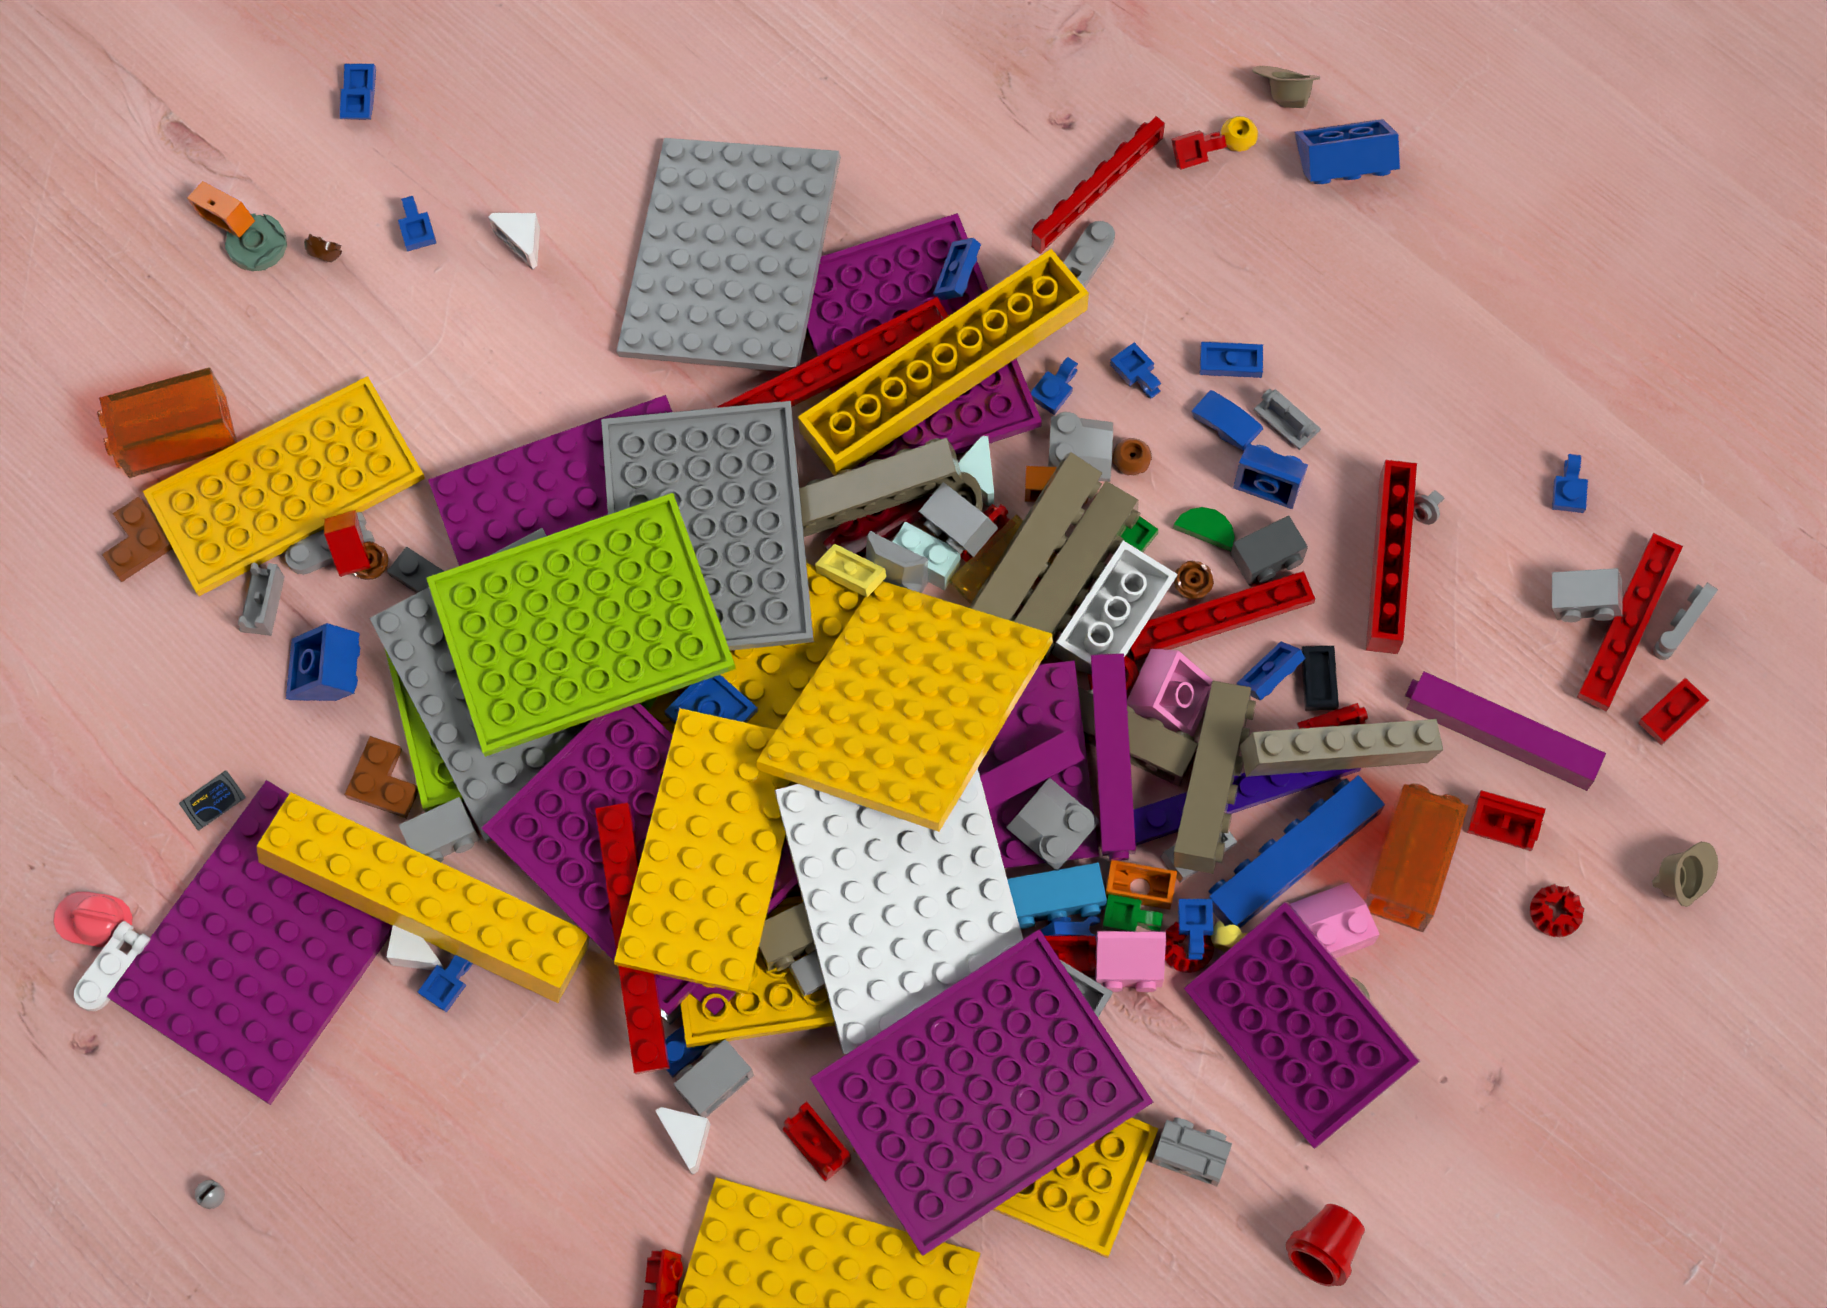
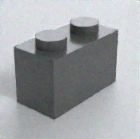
(1269, 551)

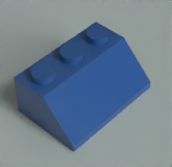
(1348, 151)

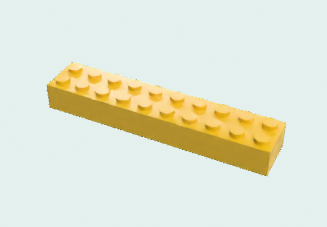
(943, 363)
(423, 897)

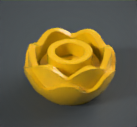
(1237, 141)

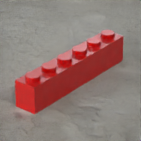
(1391, 557)

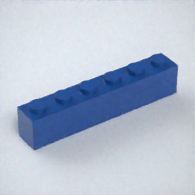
(1296, 853)

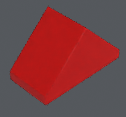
(346, 543)

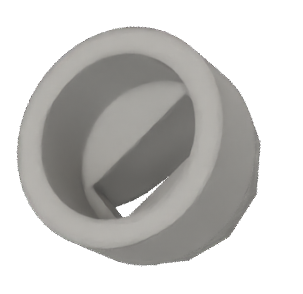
(213, 1198)

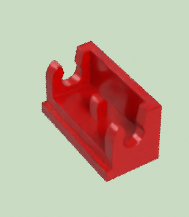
(1506, 820)
(1076, 952)
(816, 1142)

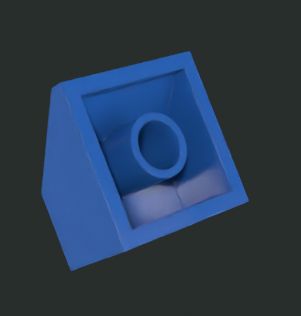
(1270, 475)
(323, 664)

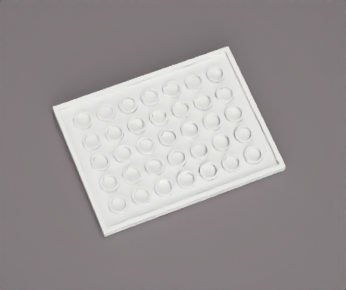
(896, 903)

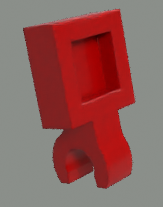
(1193, 147)

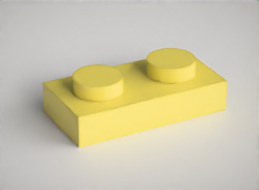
(850, 570)

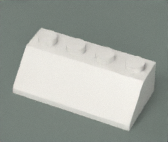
(1115, 608)

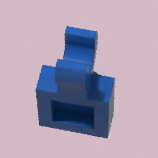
(417, 227)
(1134, 367)
(1054, 389)
(1570, 490)
(1195, 920)
(1065, 927)
(443, 985)

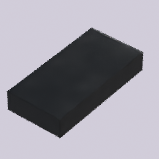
(1319, 678)

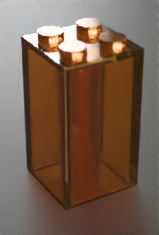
(167, 422)
(1415, 856)

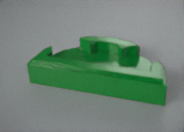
(1207, 526)

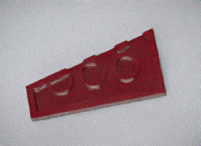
(886, 523)

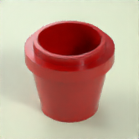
(1326, 1246)

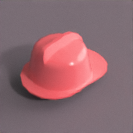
(90, 918)

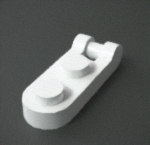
(108, 968)

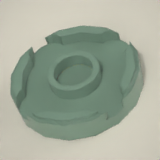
(259, 246)

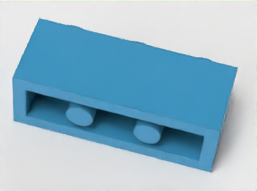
(1058, 894)

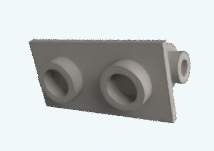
(1286, 418)

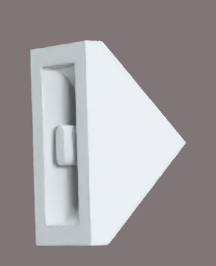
(520, 233)
(410, 951)
(687, 1133)

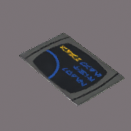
(212, 800)

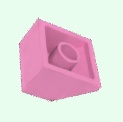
(1171, 691)
(1338, 919)
(1130, 960)

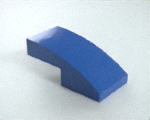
(358, 92)
(1228, 419)

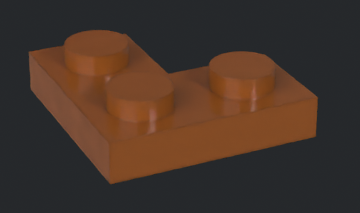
(144, 544)
(373, 780)

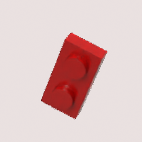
(1673, 711)

